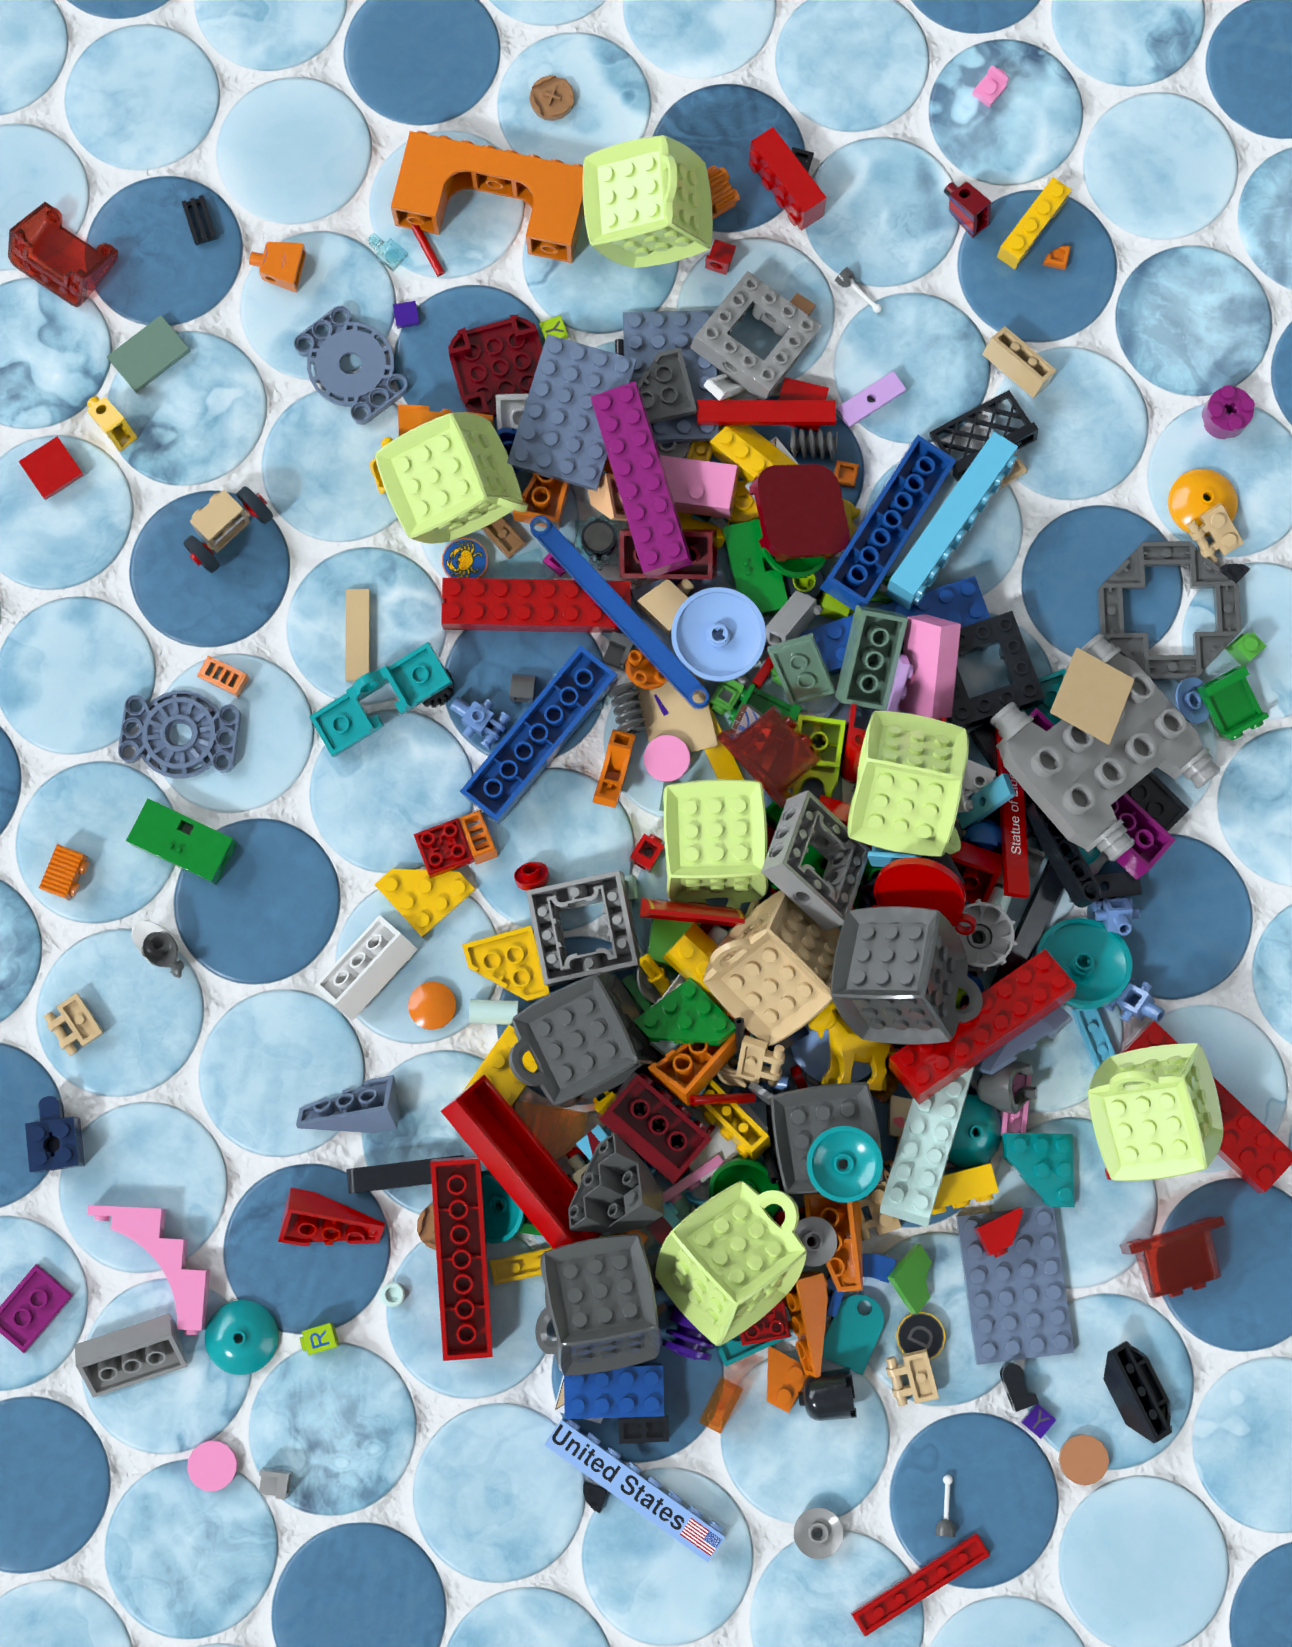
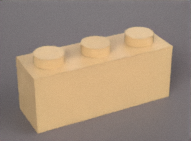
(1019, 362)

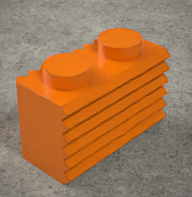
(64, 872)

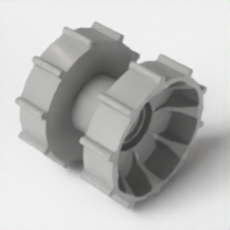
(997, 937)

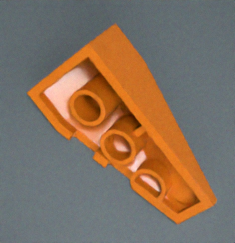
(415, 415)
(845, 1218)
(808, 1311)

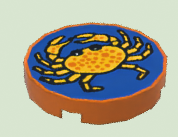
(465, 559)

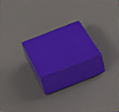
(406, 314)

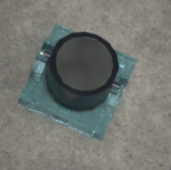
(598, 540)

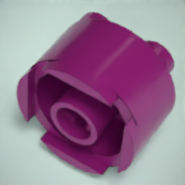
(1236, 403)

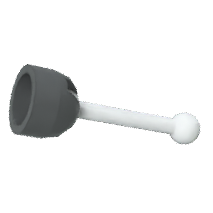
(846, 279)
(945, 1526)

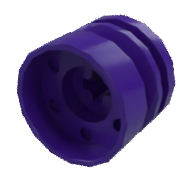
(688, 1338)

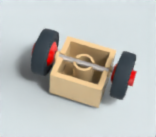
(222, 522)

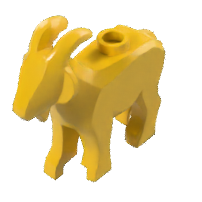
(849, 1048)

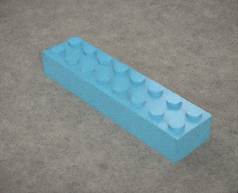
(952, 521)

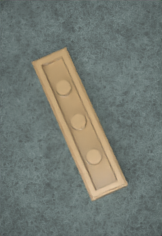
(357, 634)

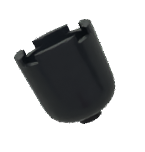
(829, 1395)

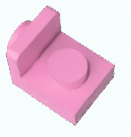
(991, 86)

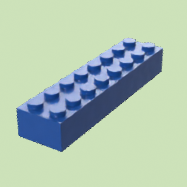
(888, 524)
(954, 602)
(539, 734)

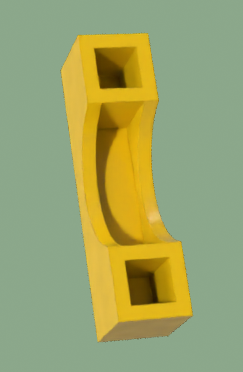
(1033, 222)

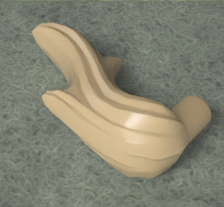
(728, 1075)

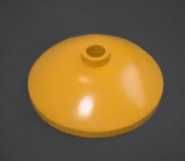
(1187, 499)

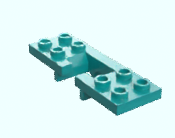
(413, 681)

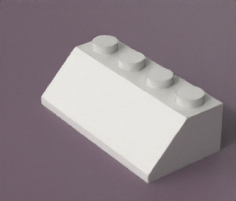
(366, 967)

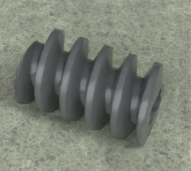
(813, 444)
(626, 708)

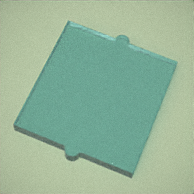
(524, 567)

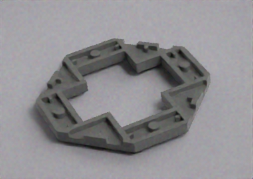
(1202, 575)

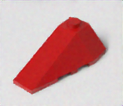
(316, 1218)

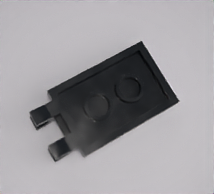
(1158, 801)

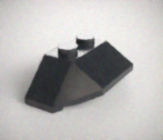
(1137, 1392)

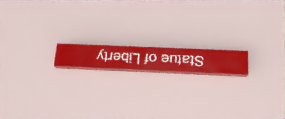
(1013, 838)

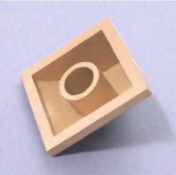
(607, 498)

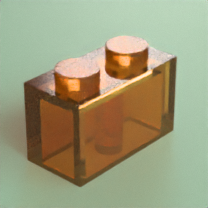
(720, 1404)

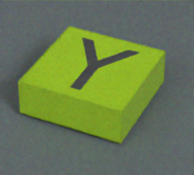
(554, 327)

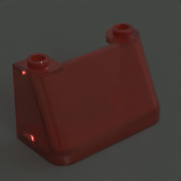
(58, 257)

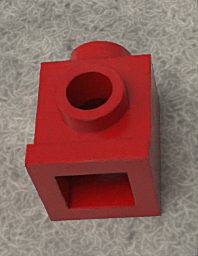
(647, 842)

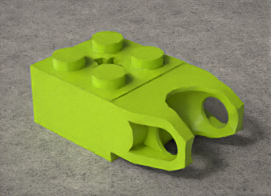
(833, 734)

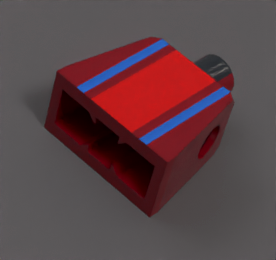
(969, 207)

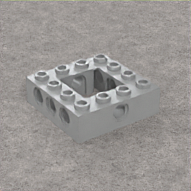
(738, 362)
(812, 823)
(544, 909)

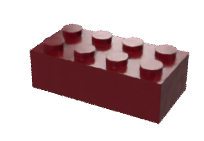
(702, 549)

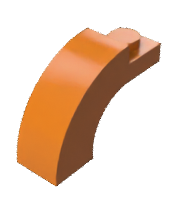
(614, 768)

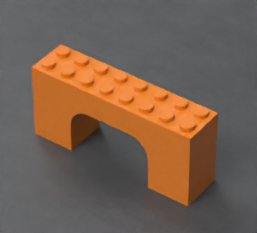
(440, 167)

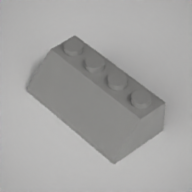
(130, 1355)

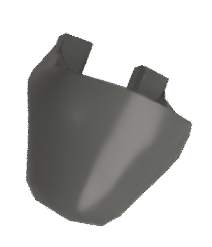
(997, 1088)

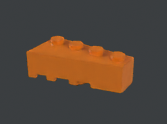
(544, 498)
(692, 1066)

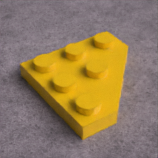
(424, 899)
(510, 962)

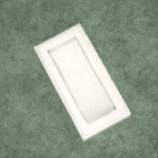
(723, 387)

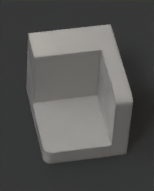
(275, 1483)

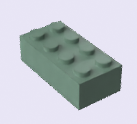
(871, 657)

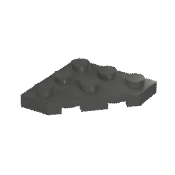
(667, 388)

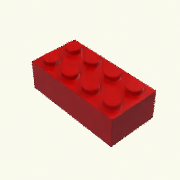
(786, 179)

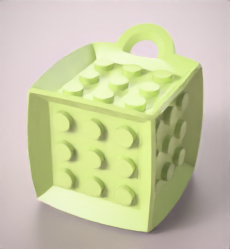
(647, 202)
(449, 478)
(909, 784)
(715, 841)
(1156, 1112)
(731, 1261)

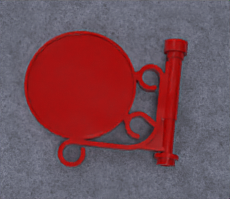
(924, 885)

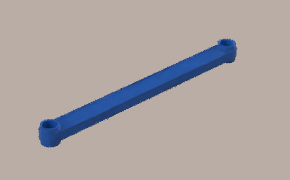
(619, 612)

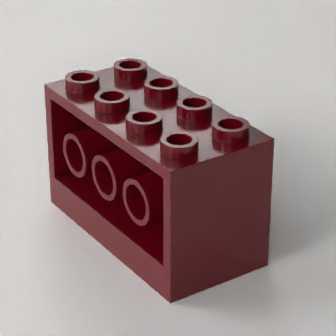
(654, 1143)

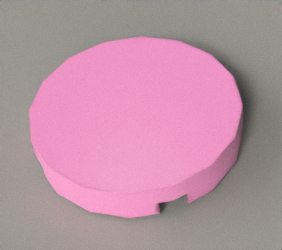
(667, 758)
(212, 1465)

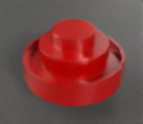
(531, 876)

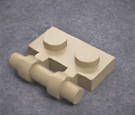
(1220, 529)
(80, 1021)
(752, 1061)
(881, 1222)
(920, 1377)

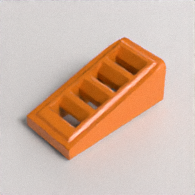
(239, 683)
(483, 851)

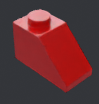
(999, 1232)

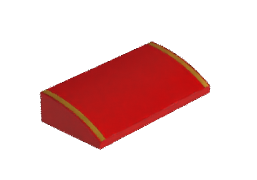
(691, 912)

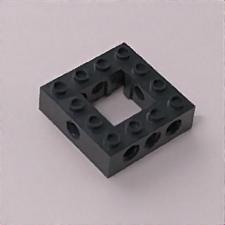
(1024, 686)

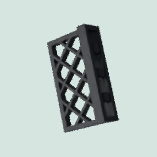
(1020, 437)

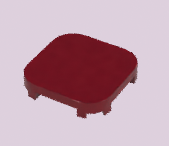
(494, 361)
(800, 511)

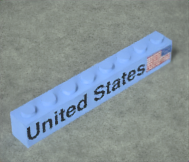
(636, 1490)

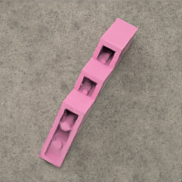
(147, 1228)

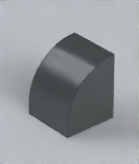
(522, 688)

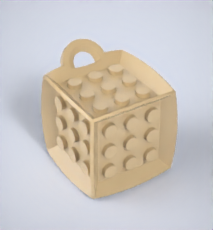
(774, 969)

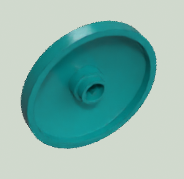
(1092, 958)

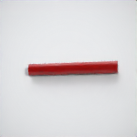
(426, 247)
(722, 1098)

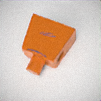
(280, 263)

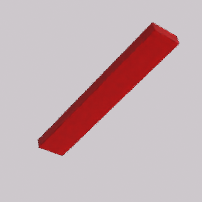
(766, 412)
(920, 1584)

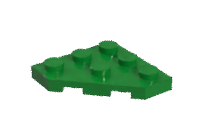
(686, 1018)

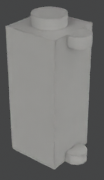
(792, 618)

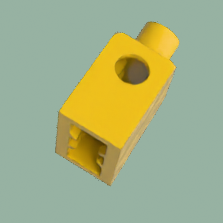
(109, 418)

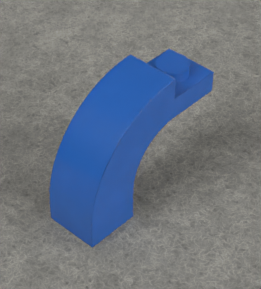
(873, 1265)

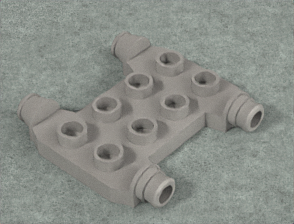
(1080, 776)

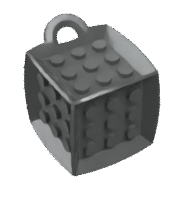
(901, 976)
(581, 1040)
(805, 1113)
(599, 1305)

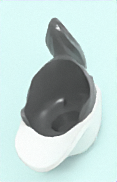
(157, 946)

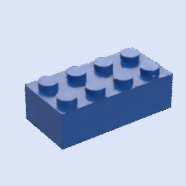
(615, 1393)

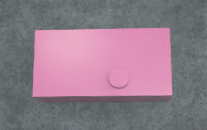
(702, 486)
(933, 652)

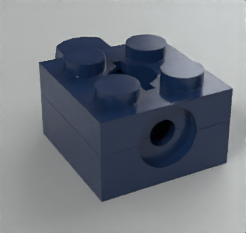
(54, 1140)

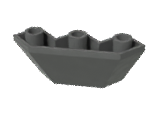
(615, 1192)

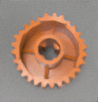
(722, 194)

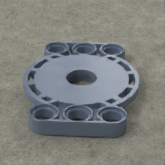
(358, 388)
(156, 726)

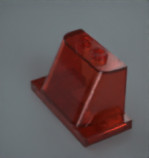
(773, 753)
(1177, 1257)

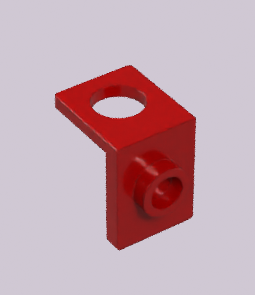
(720, 257)

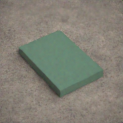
(148, 354)
(801, 669)

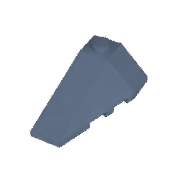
(1049, 1026)
(364, 1110)

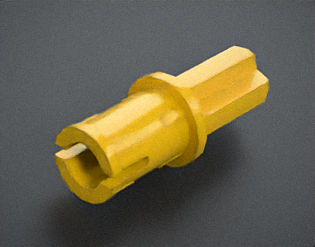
(654, 973)

